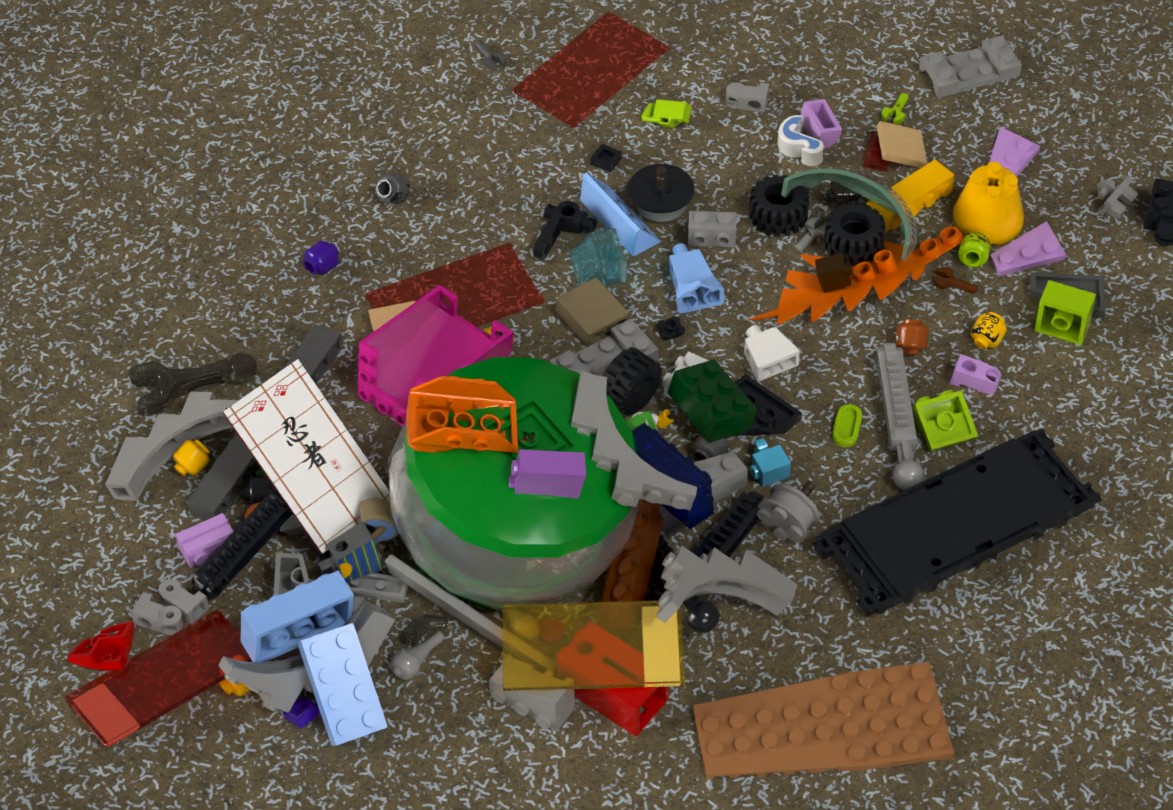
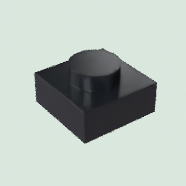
(606, 158)

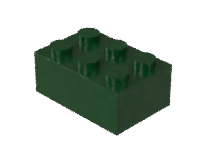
(712, 400)

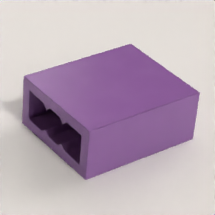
(548, 473)

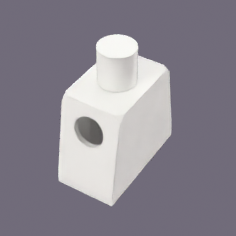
(769, 352)

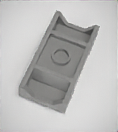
(971, 68)
(600, 354)

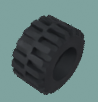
(778, 217)
(855, 232)
(632, 380)

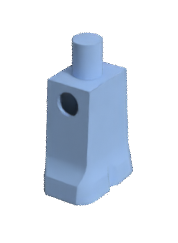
(693, 280)

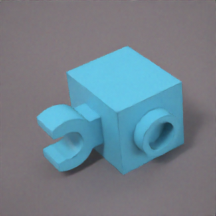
(769, 464)

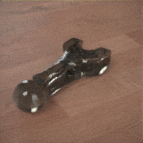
(174, 383)

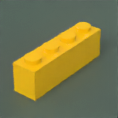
(918, 191)

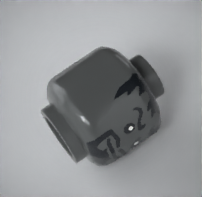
(392, 188)

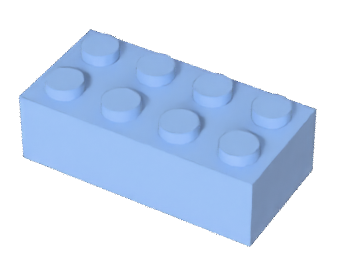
(295, 616)
(342, 684)

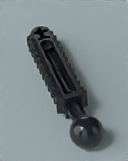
(732, 526)
(241, 546)
(701, 614)

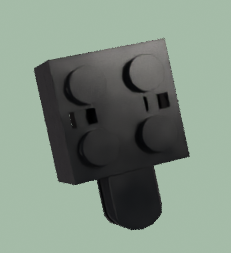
(1160, 212)

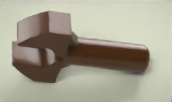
(950, 280)

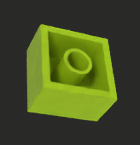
(1065, 312)

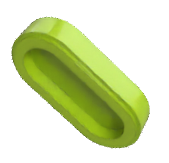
(847, 425)

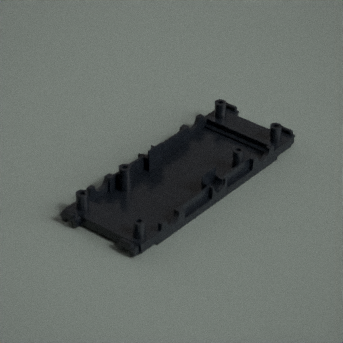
(955, 521)

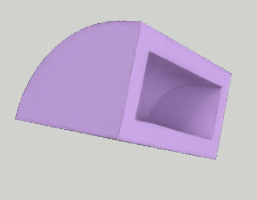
(820, 122)

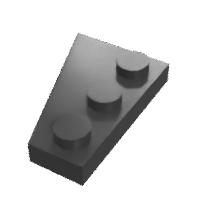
(1090, 283)

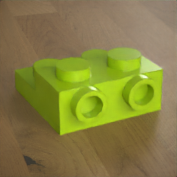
(944, 420)

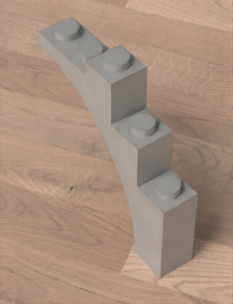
(143, 456)
(633, 476)
(718, 574)
(283, 680)

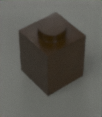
(834, 272)

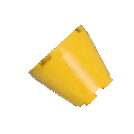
(990, 204)

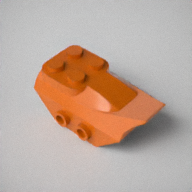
(429, 412)

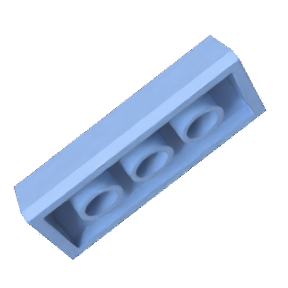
(602, 203)

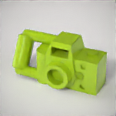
(667, 113)

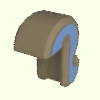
(378, 520)

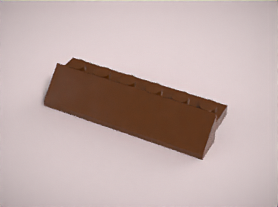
(631, 570)

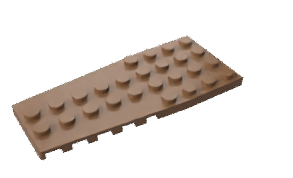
(827, 724)

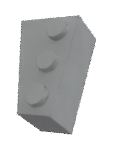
(547, 707)

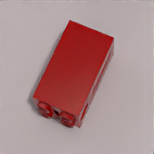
(624, 704)

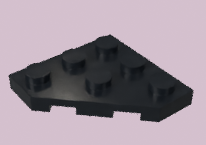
(772, 412)

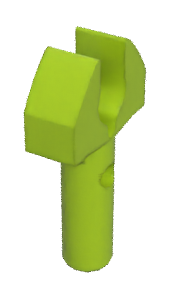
(896, 110)

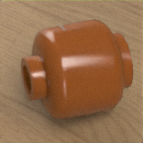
(912, 336)

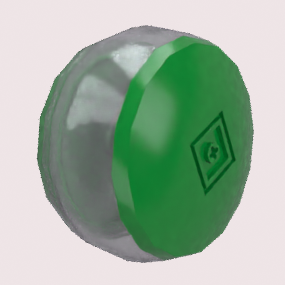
(500, 544)

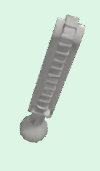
(898, 415)

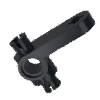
(565, 218)

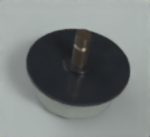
(661, 191)

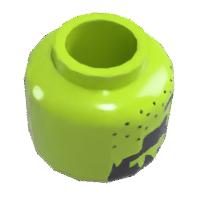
(974, 249)

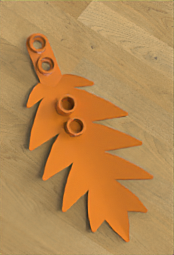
(884, 273)

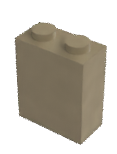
(591, 311)

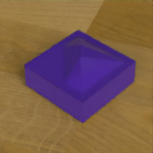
(302, 712)

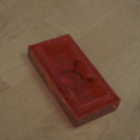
(874, 156)

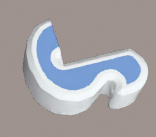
(795, 144)

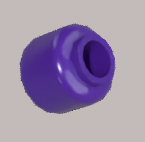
(321, 258)

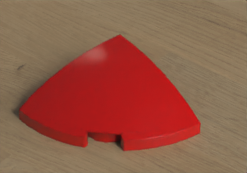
(105, 650)

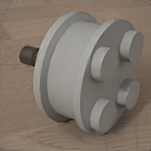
(789, 511)

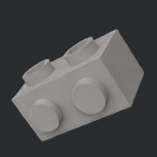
(712, 229)

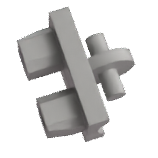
(1124, 192)

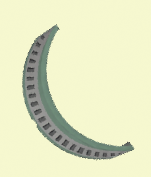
(866, 186)

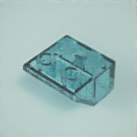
(599, 258)

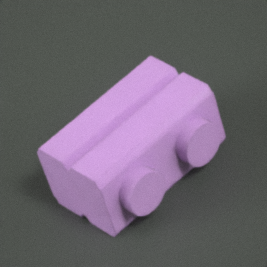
(203, 539)

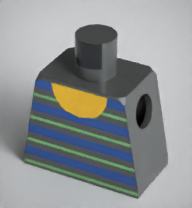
(352, 554)

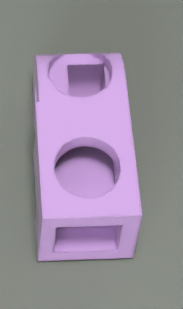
(976, 375)

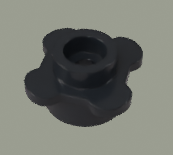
(671, 328)

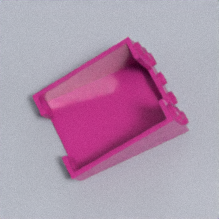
(419, 347)

